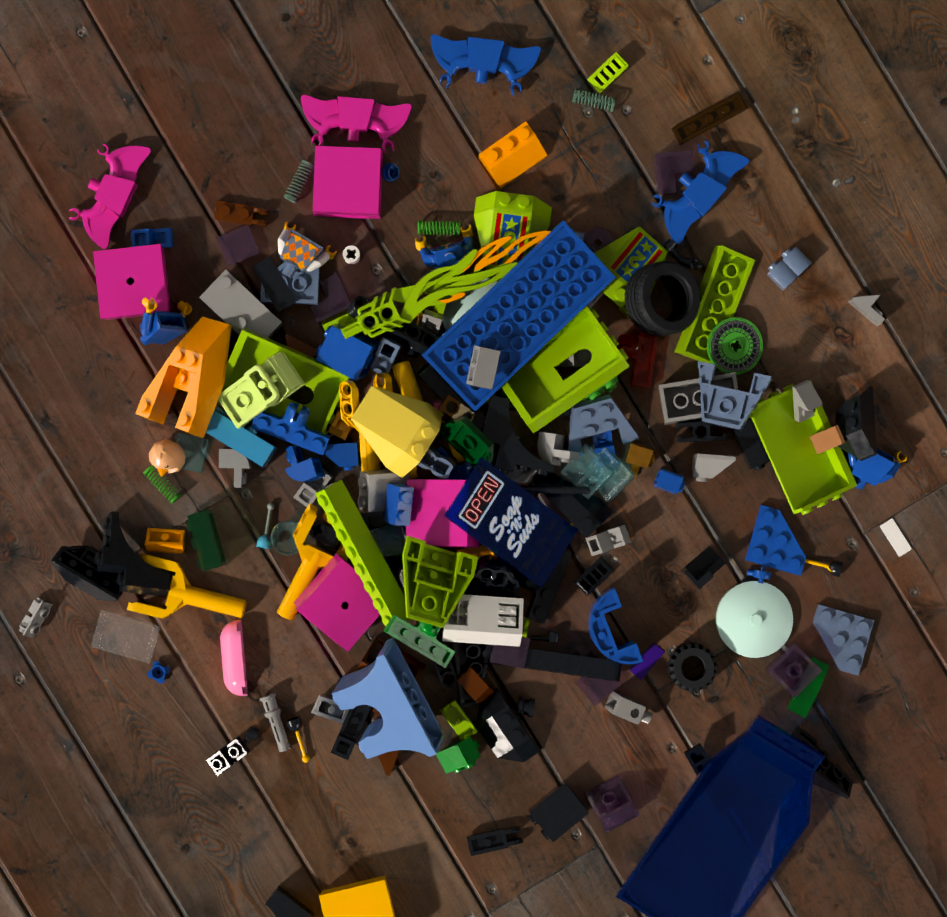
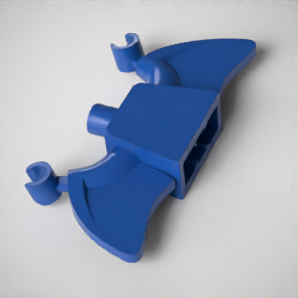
(484, 58)
(701, 191)

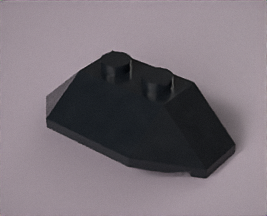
(857, 424)
(78, 568)
(503, 730)

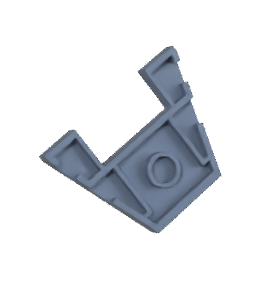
(726, 405)
(597, 417)

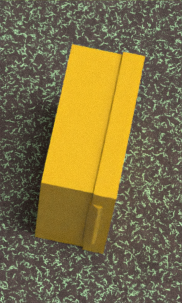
(358, 899)

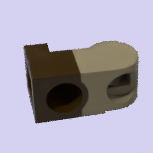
(455, 409)

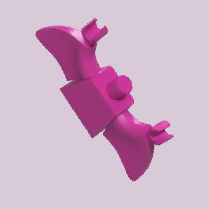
(355, 116)
(112, 193)

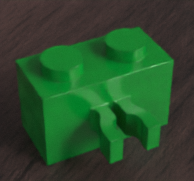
(459, 755)

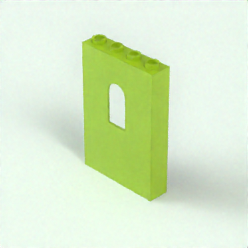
(324, 381)
(539, 389)

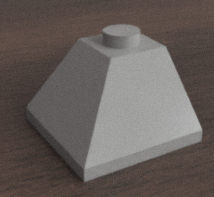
(708, 466)

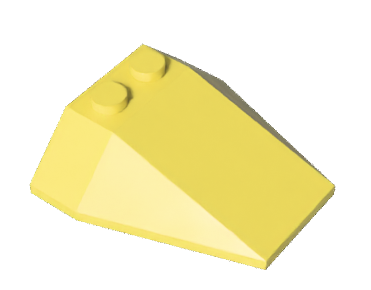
(397, 428)

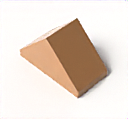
(827, 439)

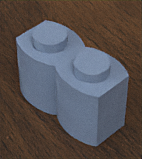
(789, 268)
(440, 465)

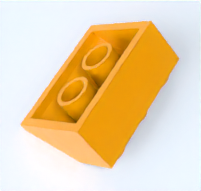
(513, 155)

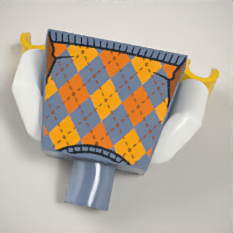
(301, 252)

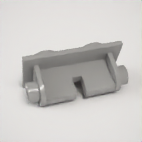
(31, 625)

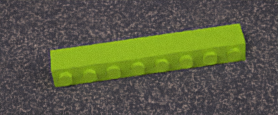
(362, 551)

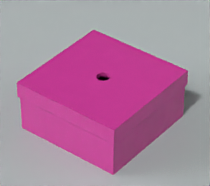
(347, 182)
(127, 277)
(427, 518)
(338, 603)

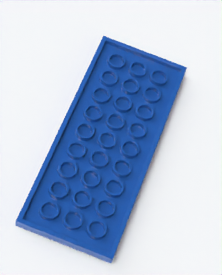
(521, 312)

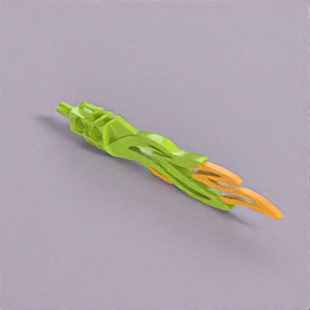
(410, 294)

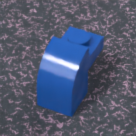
(303, 469)

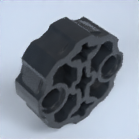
(494, 579)

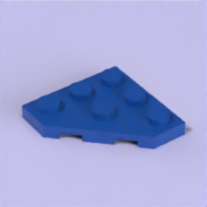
(774, 543)

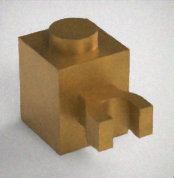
(339, 427)
(639, 456)

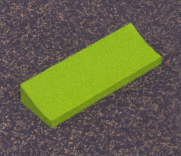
(719, 299)

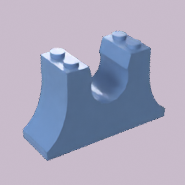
(394, 692)

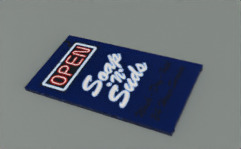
(510, 522)

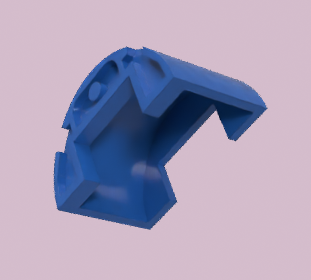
(600, 632)

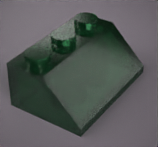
(206, 540)

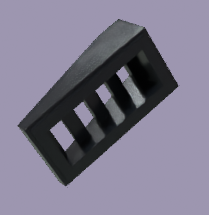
(582, 587)

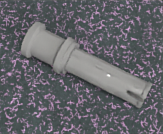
(273, 713)

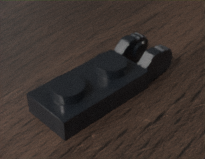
(492, 840)

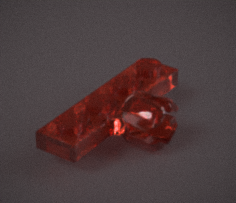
(643, 352)

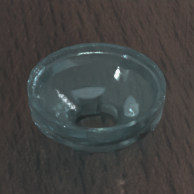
(284, 547)

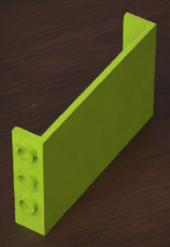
(803, 474)

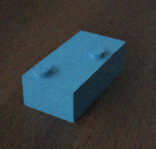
(242, 440)

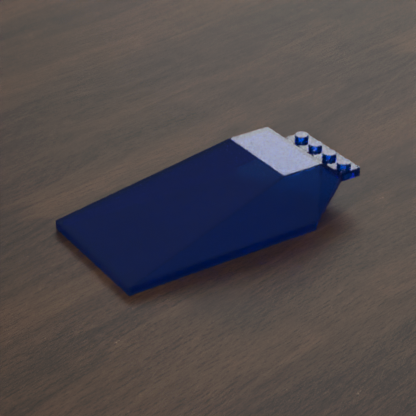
(728, 828)

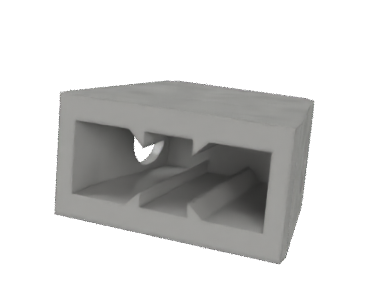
(622, 707)

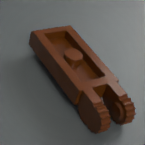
(239, 213)

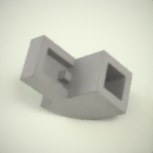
(551, 449)
(232, 459)
(608, 540)

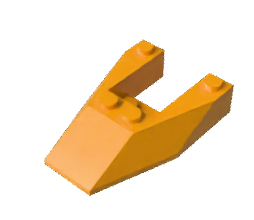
(194, 367)

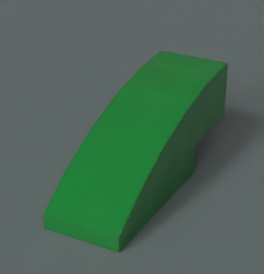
(804, 701)

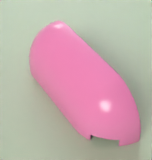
(234, 658)

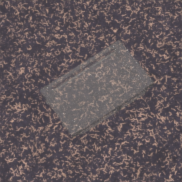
(125, 636)

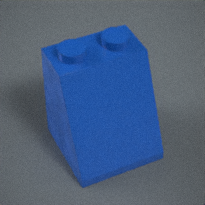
(348, 356)

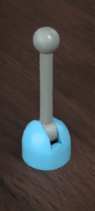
(264, 540)

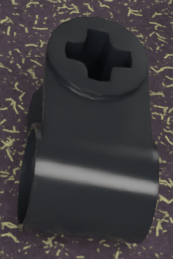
(327, 536)

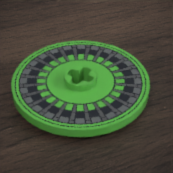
(729, 332)

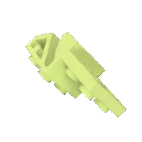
(260, 389)

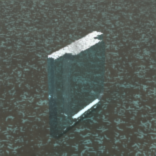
(195, 451)
(389, 540)

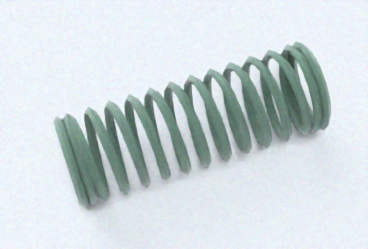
(587, 97)
(288, 196)

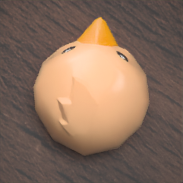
(167, 455)

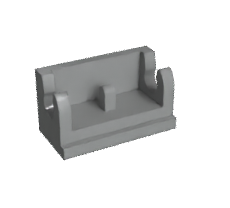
(483, 367)

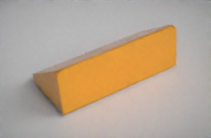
(165, 540)

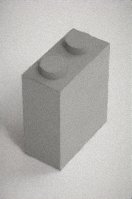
(374, 488)

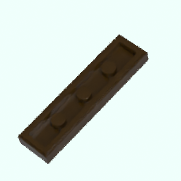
(709, 118)

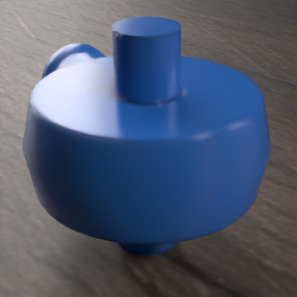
(761, 574)

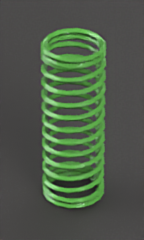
(436, 230)
(148, 471)

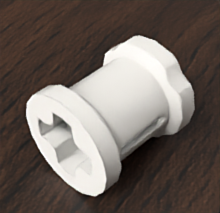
(345, 254)

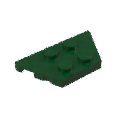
(467, 440)

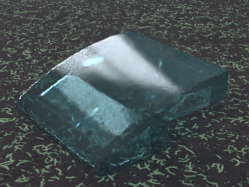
(588, 471)
(618, 479)

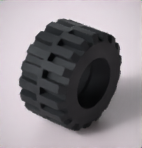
(709, 667)

